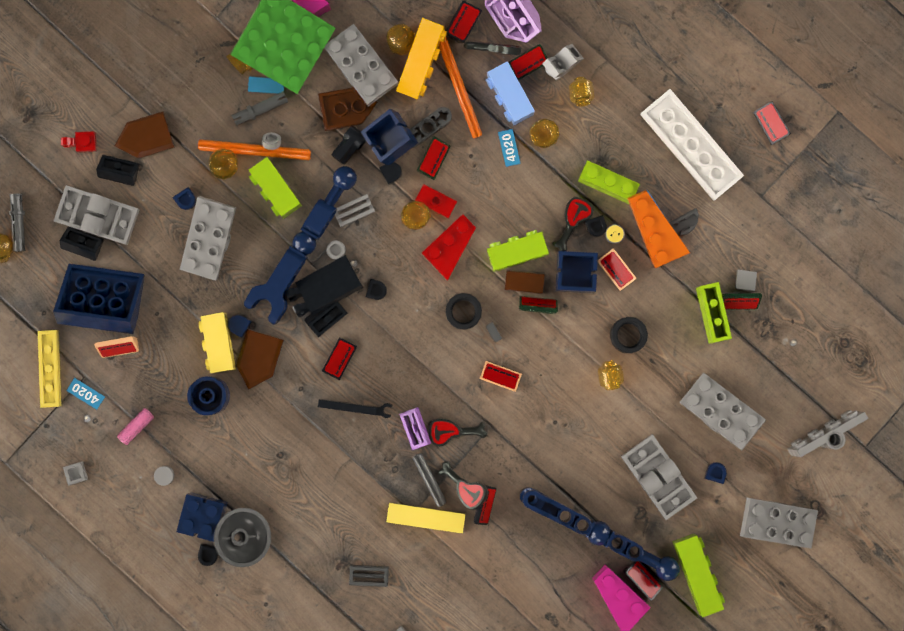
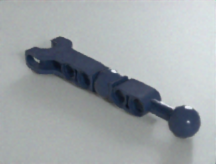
(303, 244)
(599, 533)

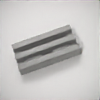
(357, 217)

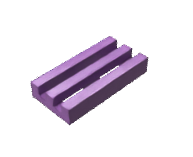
(421, 425)

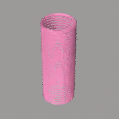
(131, 430)

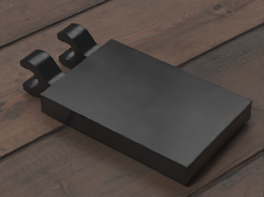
(324, 287)
(357, 408)

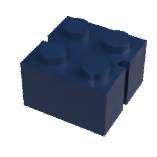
(391, 135)
(576, 272)
(201, 517)

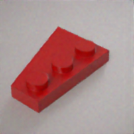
(449, 246)

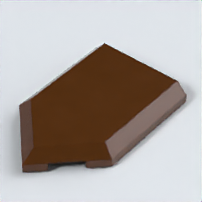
(343, 108)
(146, 136)
(258, 357)

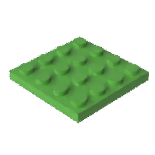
(283, 42)

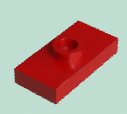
(436, 201)

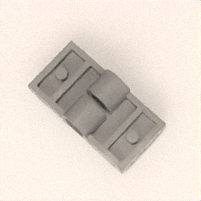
(361, 65)
(96, 215)
(208, 238)
(722, 411)
(832, 428)
(659, 477)
(778, 523)

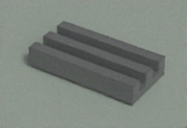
(369, 575)

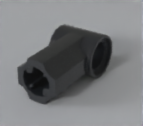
(352, 141)

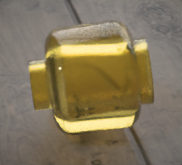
(581, 91)
(610, 375)

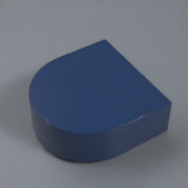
(185, 199)
(238, 325)
(716, 472)

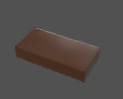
(524, 282)

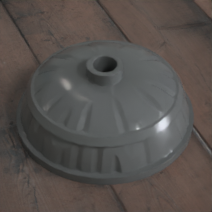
(253, 541)

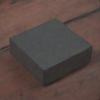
(493, 332)

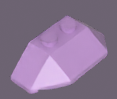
(515, 18)

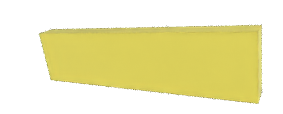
(49, 368)
(425, 517)

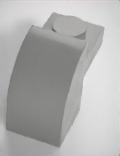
(562, 62)

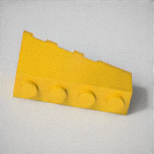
(420, 59)

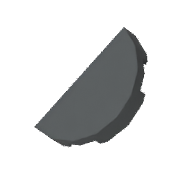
(686, 223)

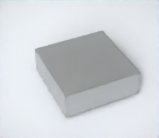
(745, 280)
(75, 473)

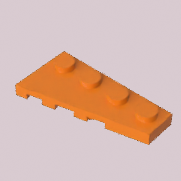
(657, 233)

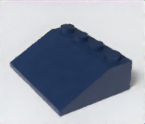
(99, 299)

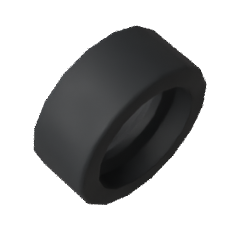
(468, 297)
(614, 335)

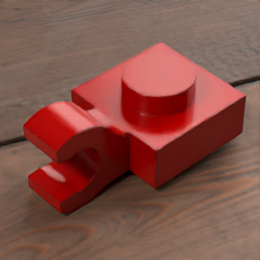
(83, 141)

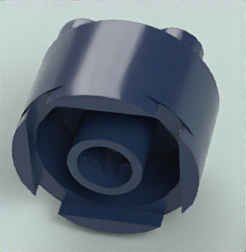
(205, 406)

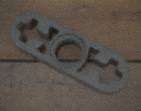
(436, 115)

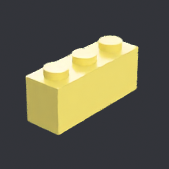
(217, 343)

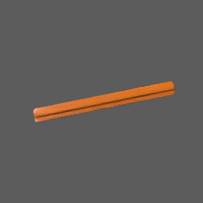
(460, 89)
(258, 150)

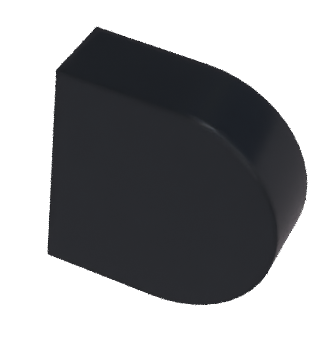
(391, 172)
(597, 226)
(376, 290)
(207, 555)

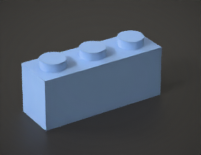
(509, 93)

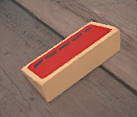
(616, 269)
(117, 347)
(500, 376)

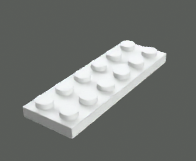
(691, 144)

